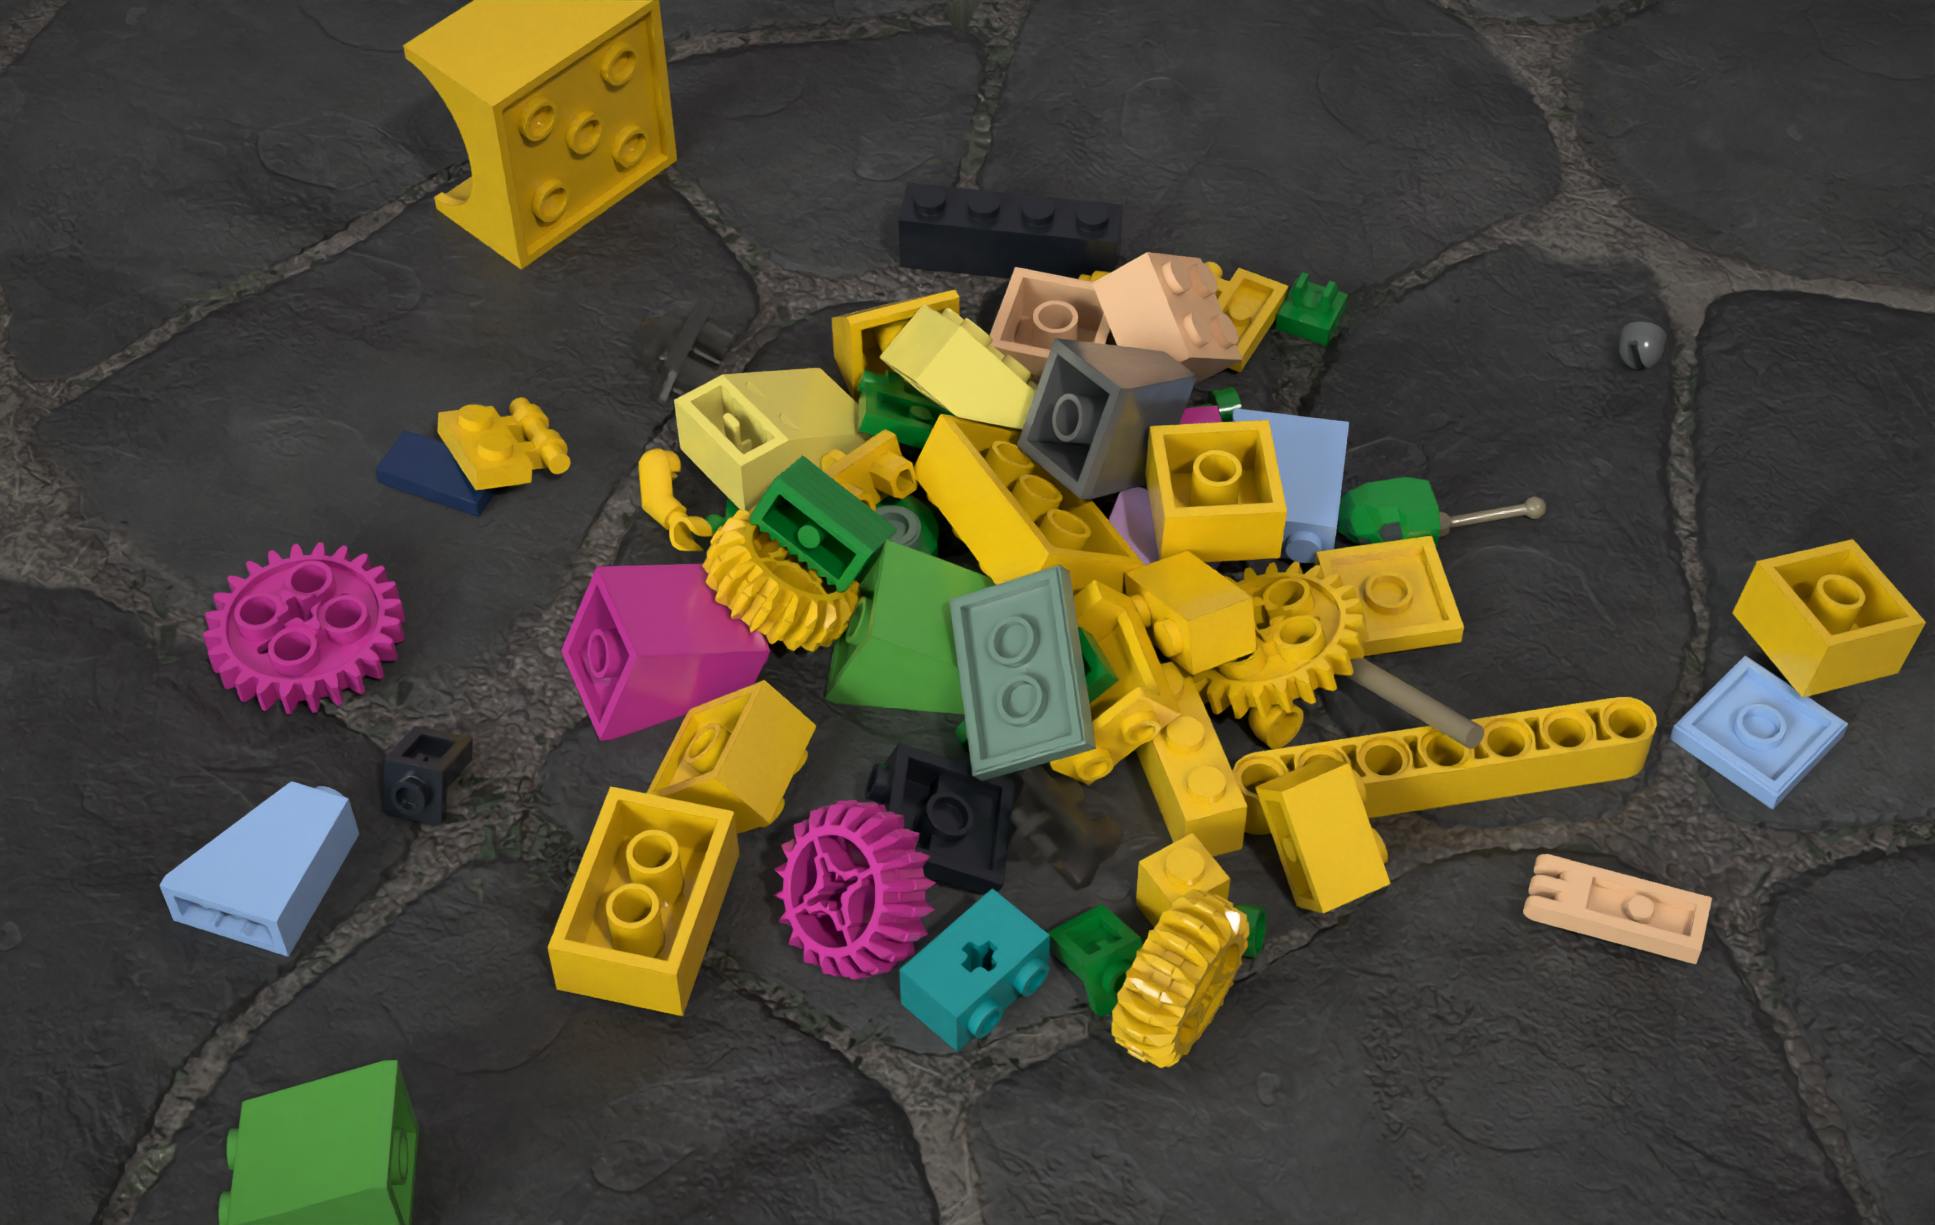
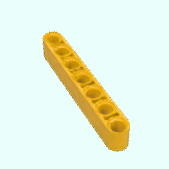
(1516, 757)

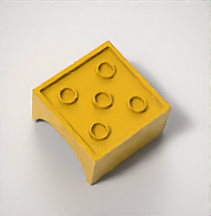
(555, 112)

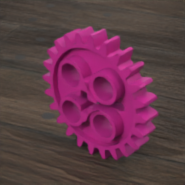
(304, 628)

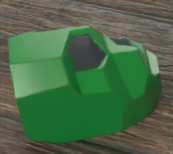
(1389, 511)

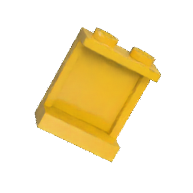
(1137, 703)

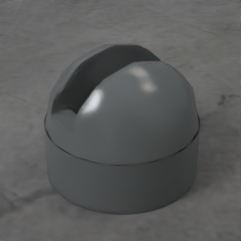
(1642, 344)

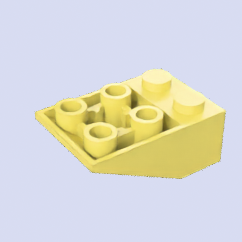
(961, 369)
(759, 423)

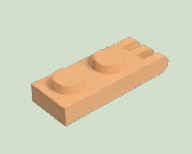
(1618, 908)

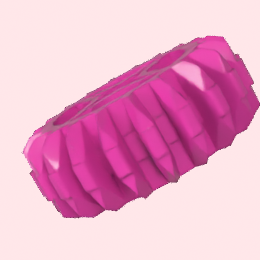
(854, 889)

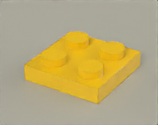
(1400, 592)

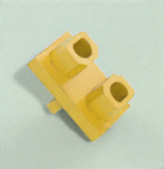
(872, 470)

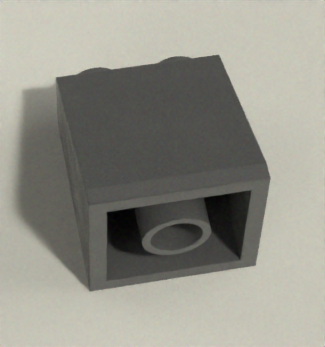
(1097, 413)

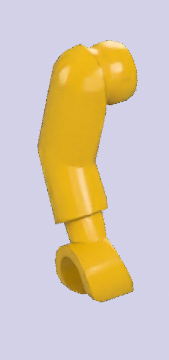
(656, 475)

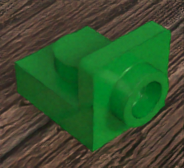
(1099, 952)

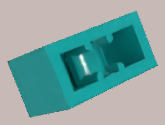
(975, 970)

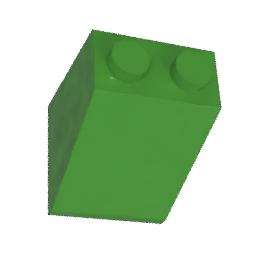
(902, 634)
(325, 1153)

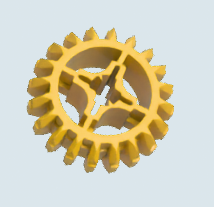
(775, 589)
(1180, 978)

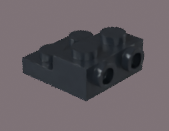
(958, 816)

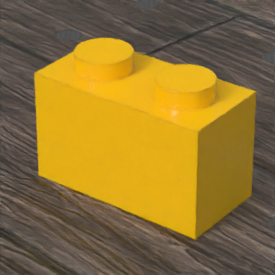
(1192, 612)
(1324, 834)

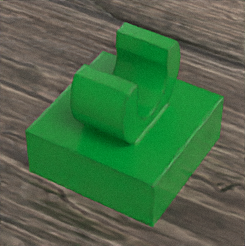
(1312, 310)

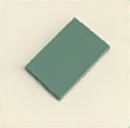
(1022, 673)

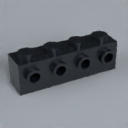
(1001, 231)

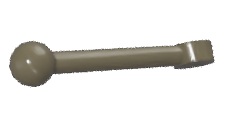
(1533, 508)

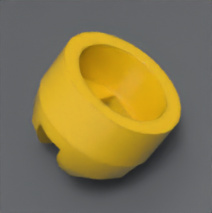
(1277, 727)

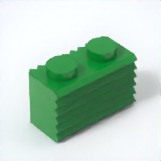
(821, 523)

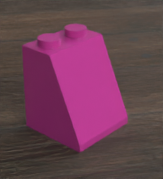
(656, 646)

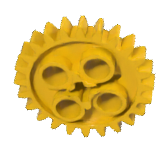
(1303, 637)

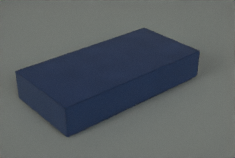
(431, 472)

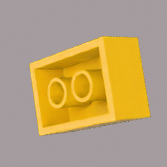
(644, 901)

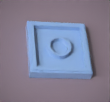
(1758, 732)

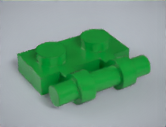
(897, 407)

